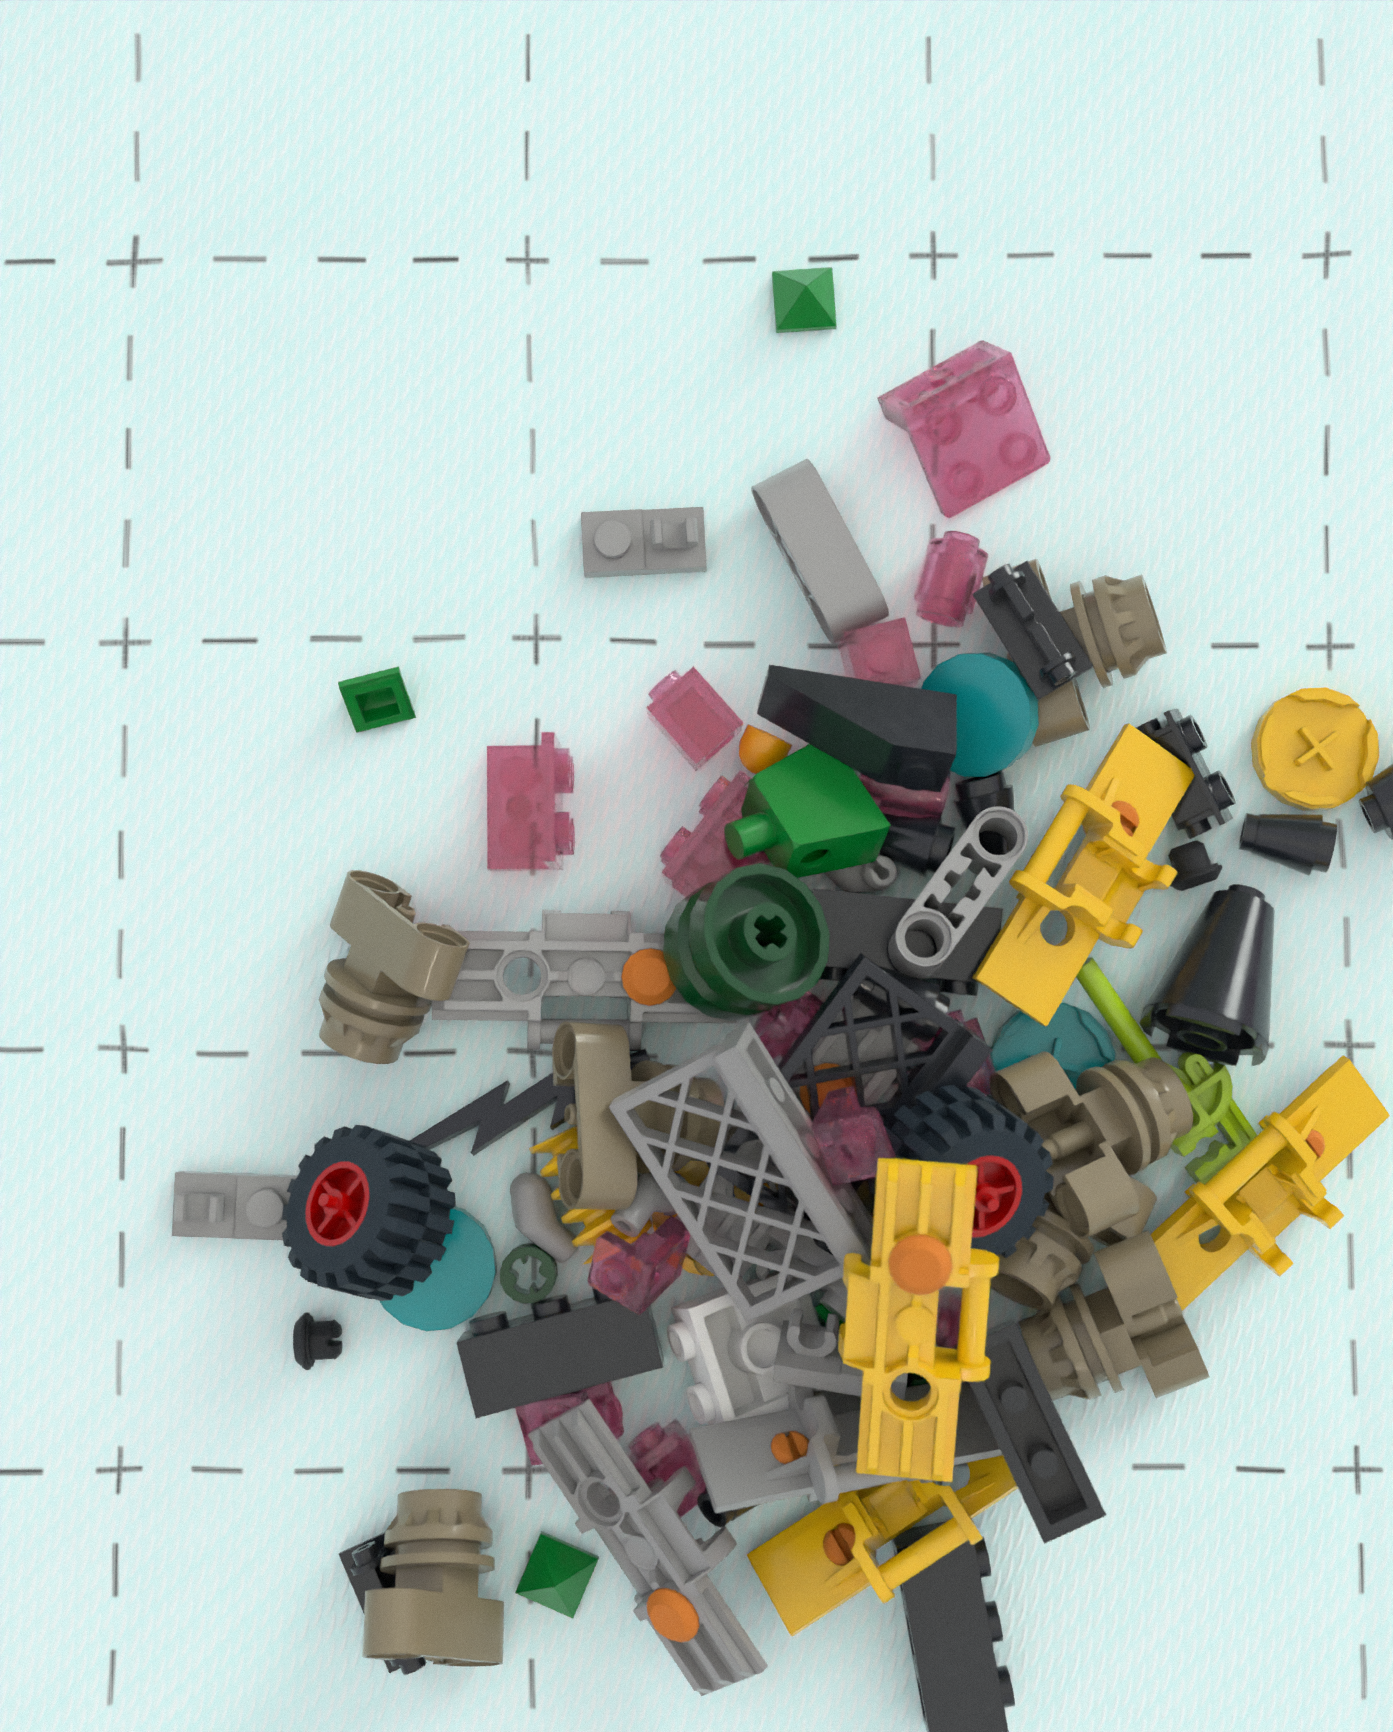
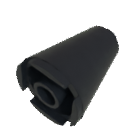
(1220, 982)

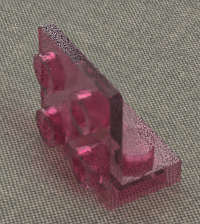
(969, 425)
(526, 806)
(704, 854)

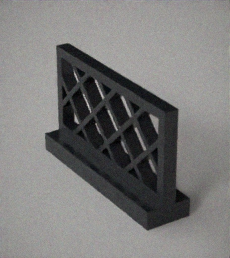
(948, 1061)

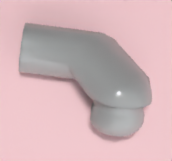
(866, 877)
(647, 1200)
(536, 1216)

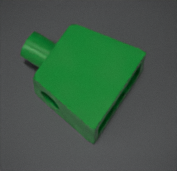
(808, 816)

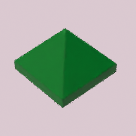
(804, 300)
(377, 699)
(557, 1574)

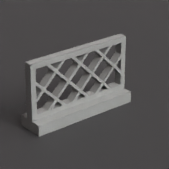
(787, 1137)

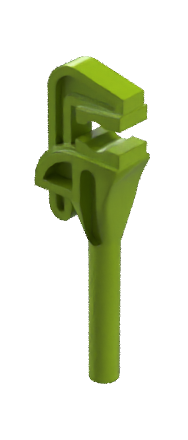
(1205, 1083)

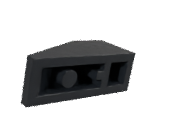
(872, 726)

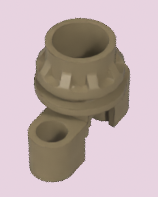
(1115, 631)
(390, 973)
(1099, 1132)
(606, 1162)
(1054, 1255)
(1116, 1329)
(436, 1585)

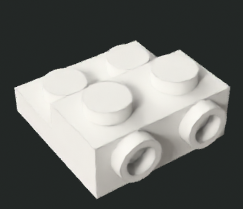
(733, 1357)

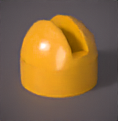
(761, 749)

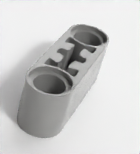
(820, 550)
(965, 854)

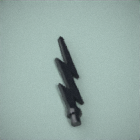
(499, 1119)

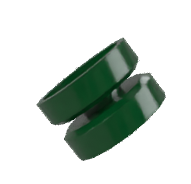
(746, 942)

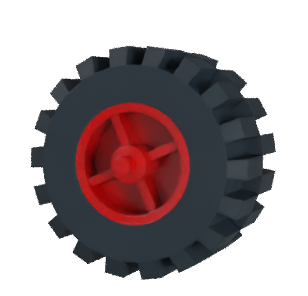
(980, 1132)
(368, 1213)

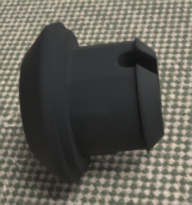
(1192, 866)
(314, 1342)

